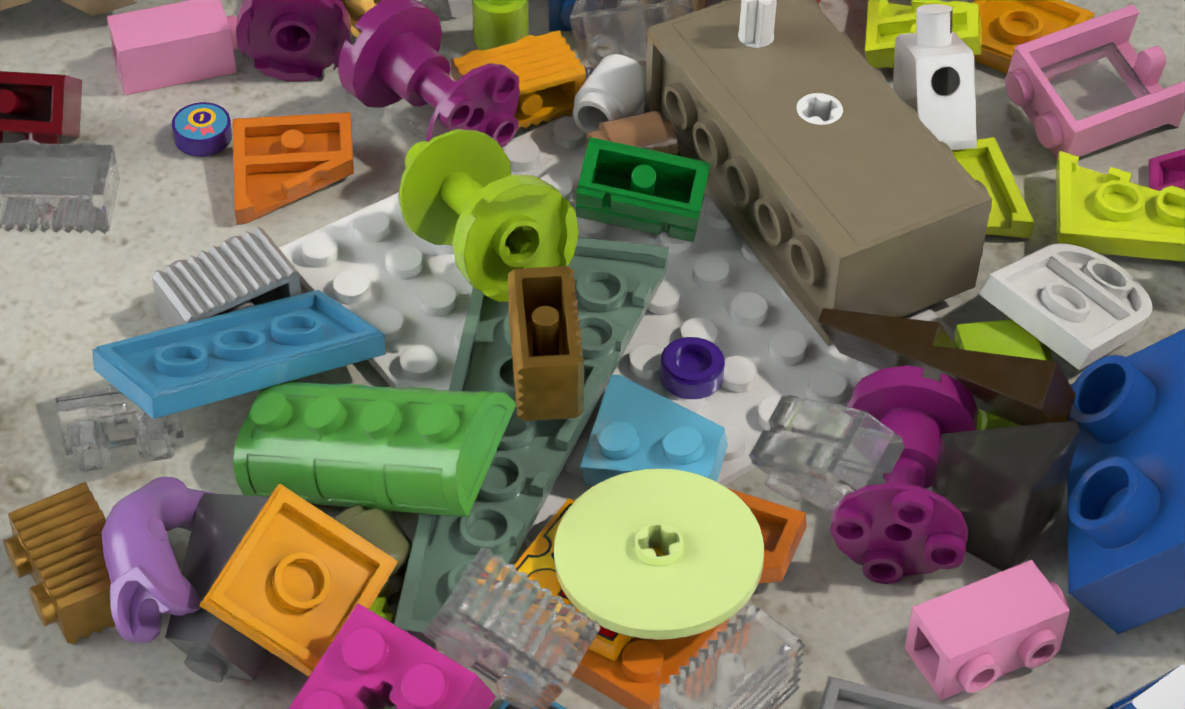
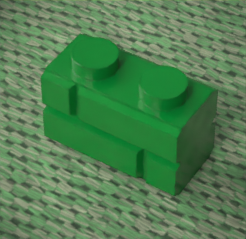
(641, 189)

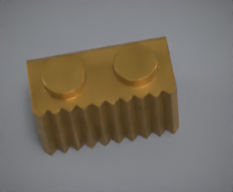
(546, 343)
(63, 551)

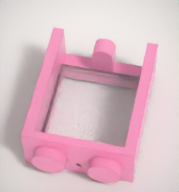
(1092, 86)

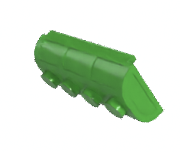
(371, 445)

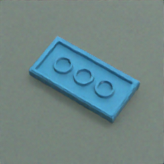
(236, 353)

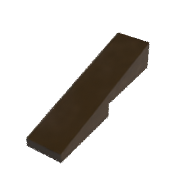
(1002, 385)

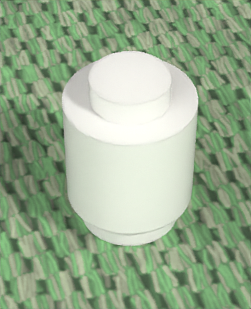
(610, 92)

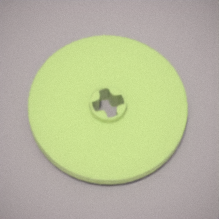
(620, 582)

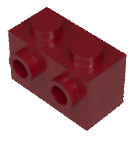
(40, 106)

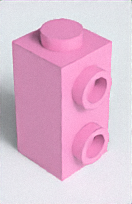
(172, 44)
(987, 630)

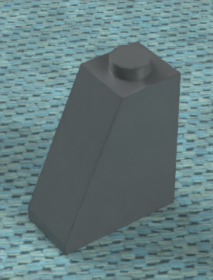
(210, 644)

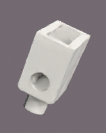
(938, 77)

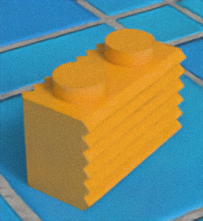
(545, 70)

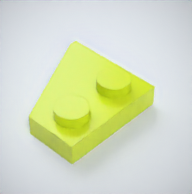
(890, 20)

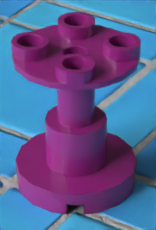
(293, 36)
(401, 60)
(901, 524)

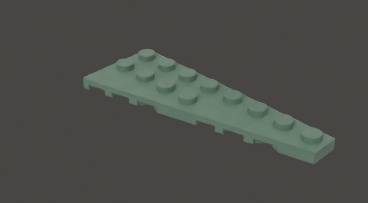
(612, 296)

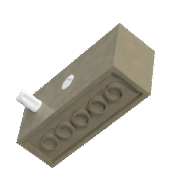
(817, 159)

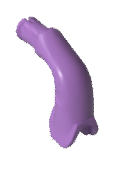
(142, 560)

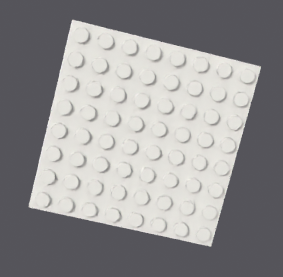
(709, 292)

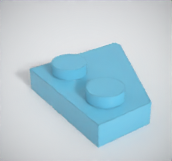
(649, 432)

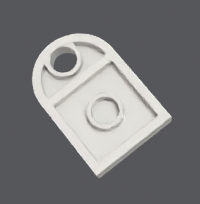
(1071, 301)

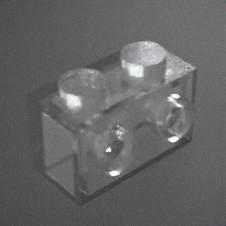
(619, 27)

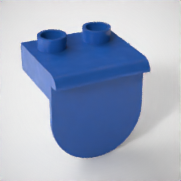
(1129, 486)

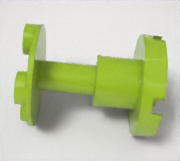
(465, 197)

